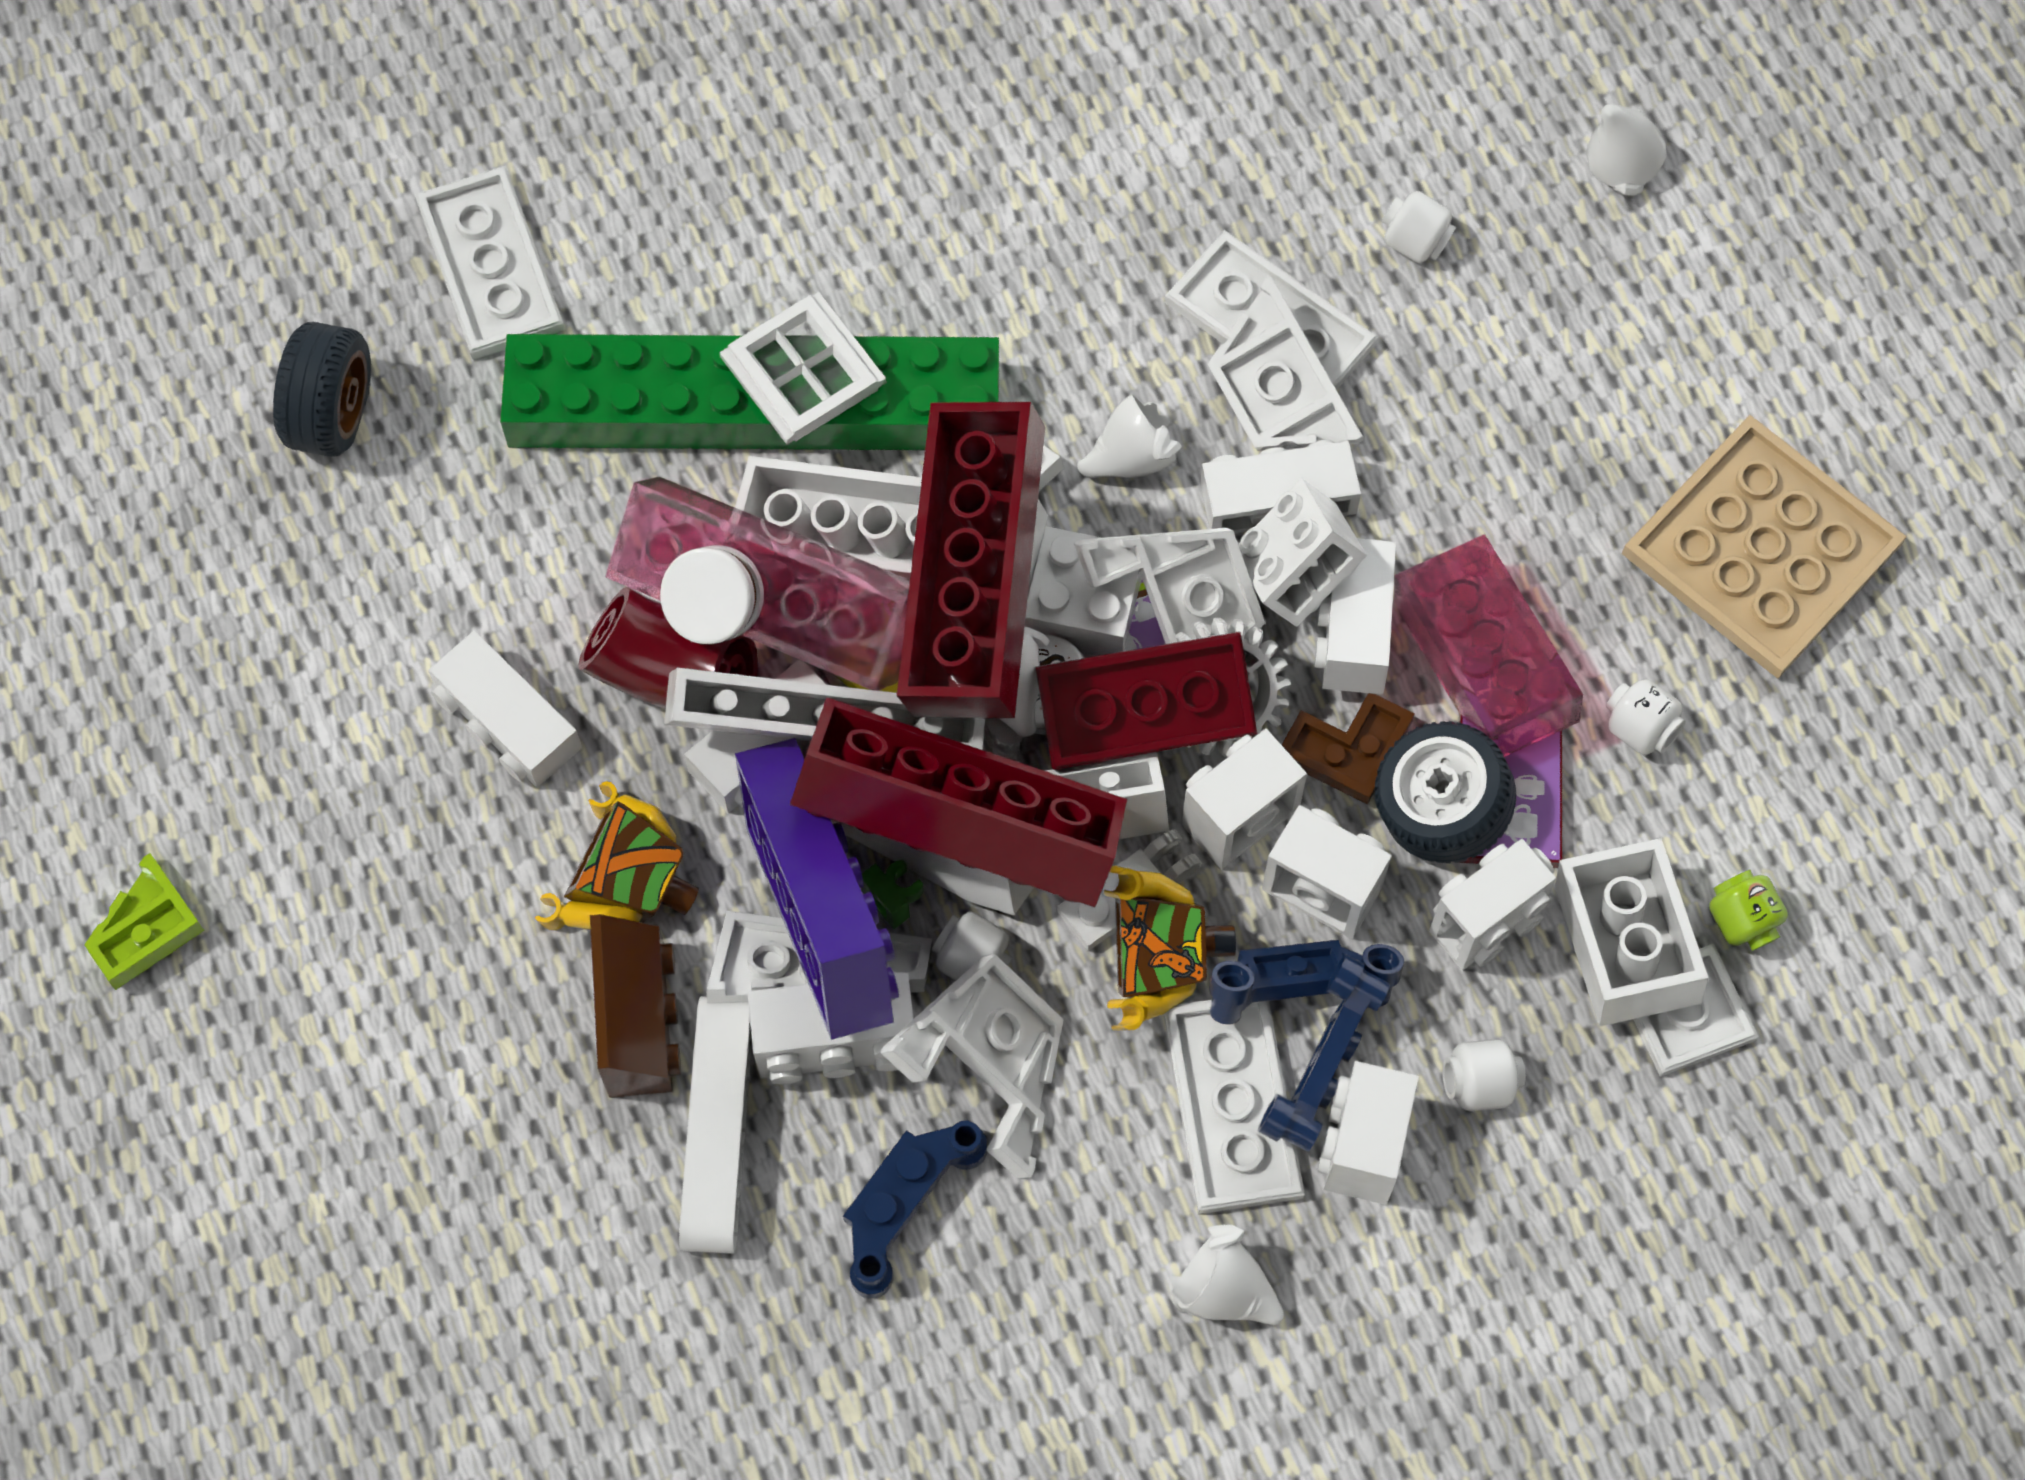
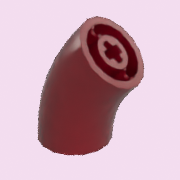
(638, 648)

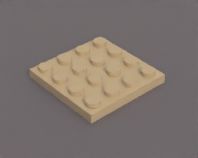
(1763, 546)

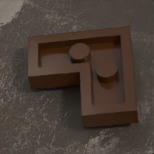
(1351, 757)

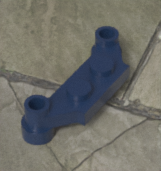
(1290, 973)
(1294, 1118)
(899, 1191)

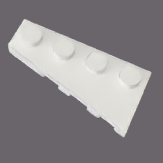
(759, 955)

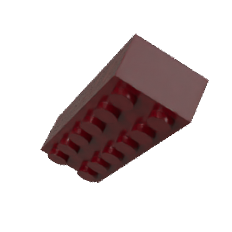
(971, 560)
(960, 802)

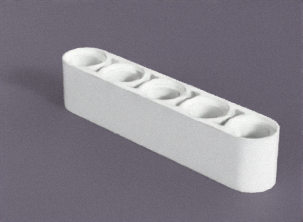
(715, 1128)

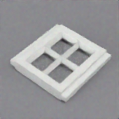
(802, 367)

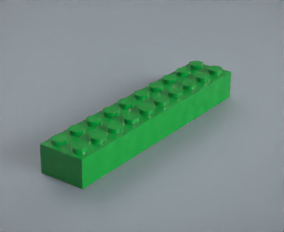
(686, 397)

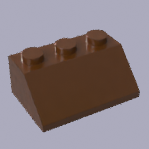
(633, 1007)

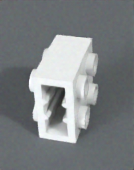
(1300, 552)
(1493, 903)

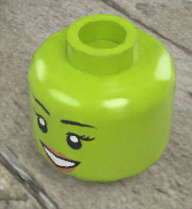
(1748, 910)

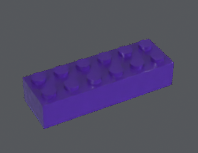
(818, 894)

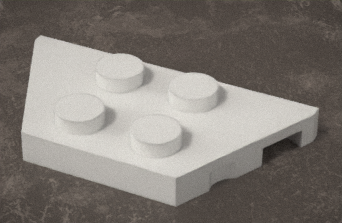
(1279, 380)

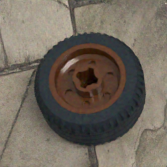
(321, 388)

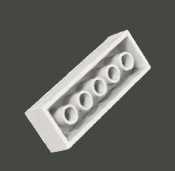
(846, 509)

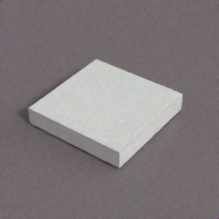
(1699, 1031)

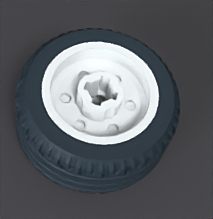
(1445, 792)

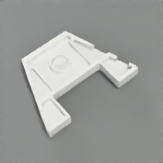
(1185, 574)
(1002, 1036)

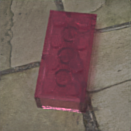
(1487, 646)

